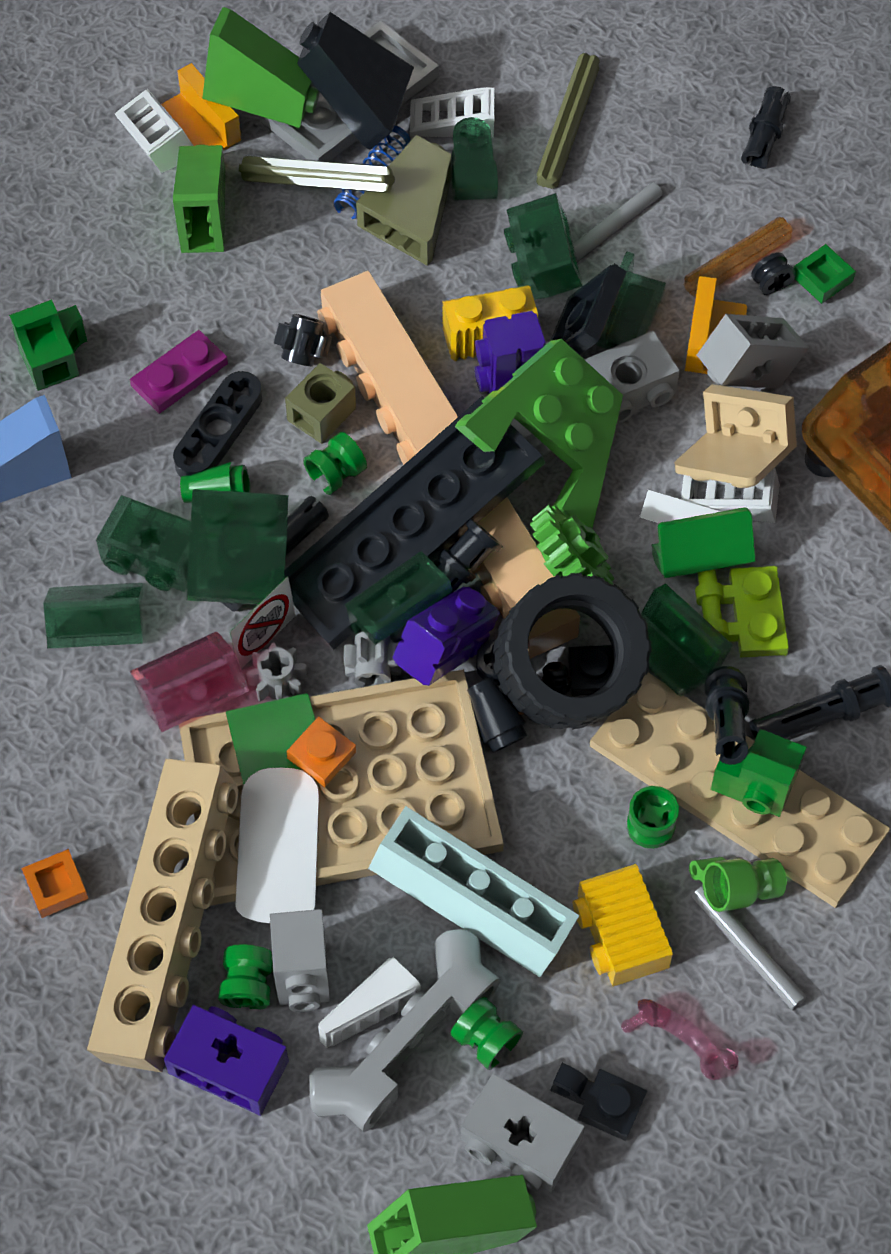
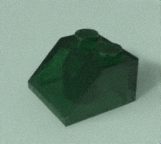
(236, 545)

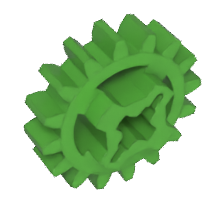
(569, 545)

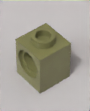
(317, 418)

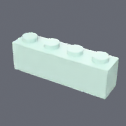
(473, 891)

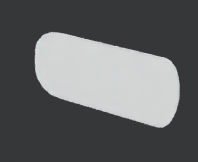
(277, 844)

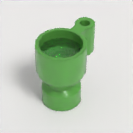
(737, 882)

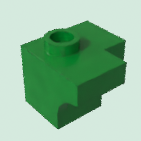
(49, 342)
(763, 776)

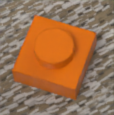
(321, 751)
(55, 883)

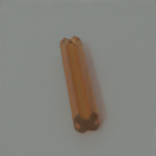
(741, 254)

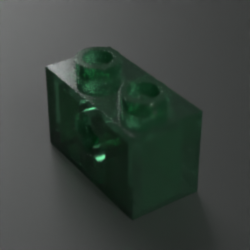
(543, 247)
(146, 543)

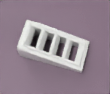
(468, 101)
(159, 128)
(761, 509)
(372, 1001)

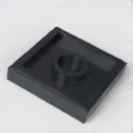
(589, 310)

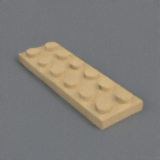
(672, 746)

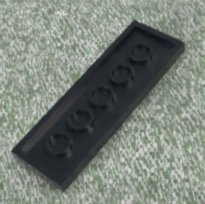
(411, 512)

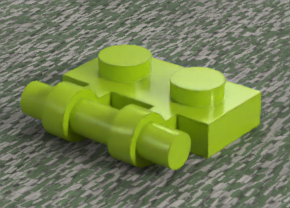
(756, 608)

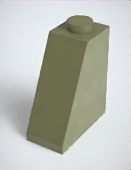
(415, 205)

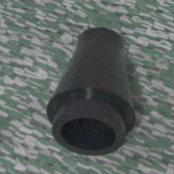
(496, 717)

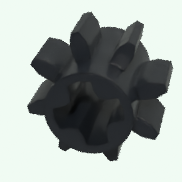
(302, 340)

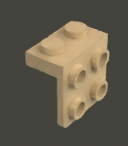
(744, 436)

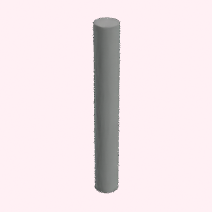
(617, 220)
(753, 952)

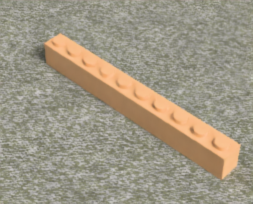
(416, 413)

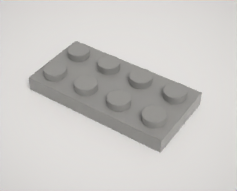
(323, 132)

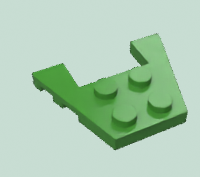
(564, 408)

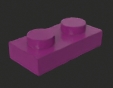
(179, 371)

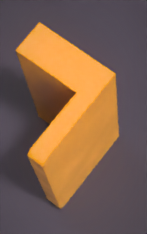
(202, 119)
(705, 319)

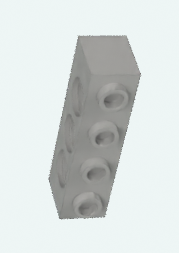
(637, 361)

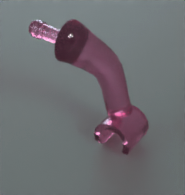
(682, 1028)

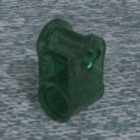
(473, 161)

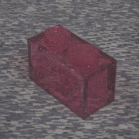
(189, 681)

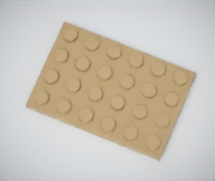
(412, 751)

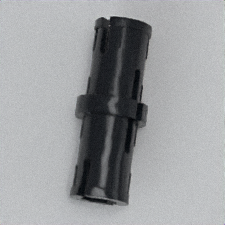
(766, 127)

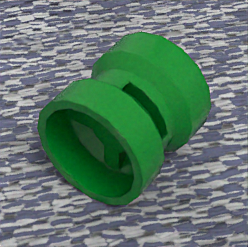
(336, 462)
(657, 808)
(246, 977)
(482, 1029)

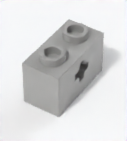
(751, 351)
(300, 959)
(506, 1110)

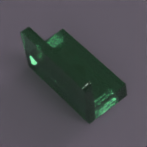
(633, 307)
(397, 598)
(94, 615)
(681, 641)

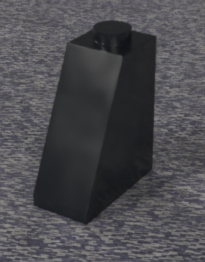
(355, 77)

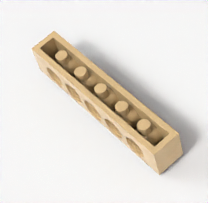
(182, 790)

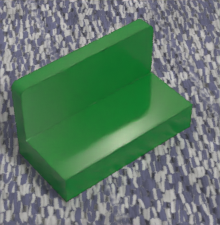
(704, 542)

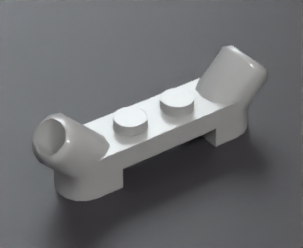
(366, 1089)

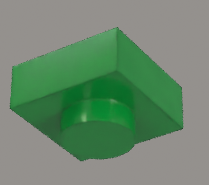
(824, 273)

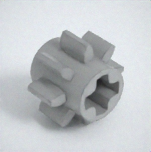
(370, 662)
(276, 686)

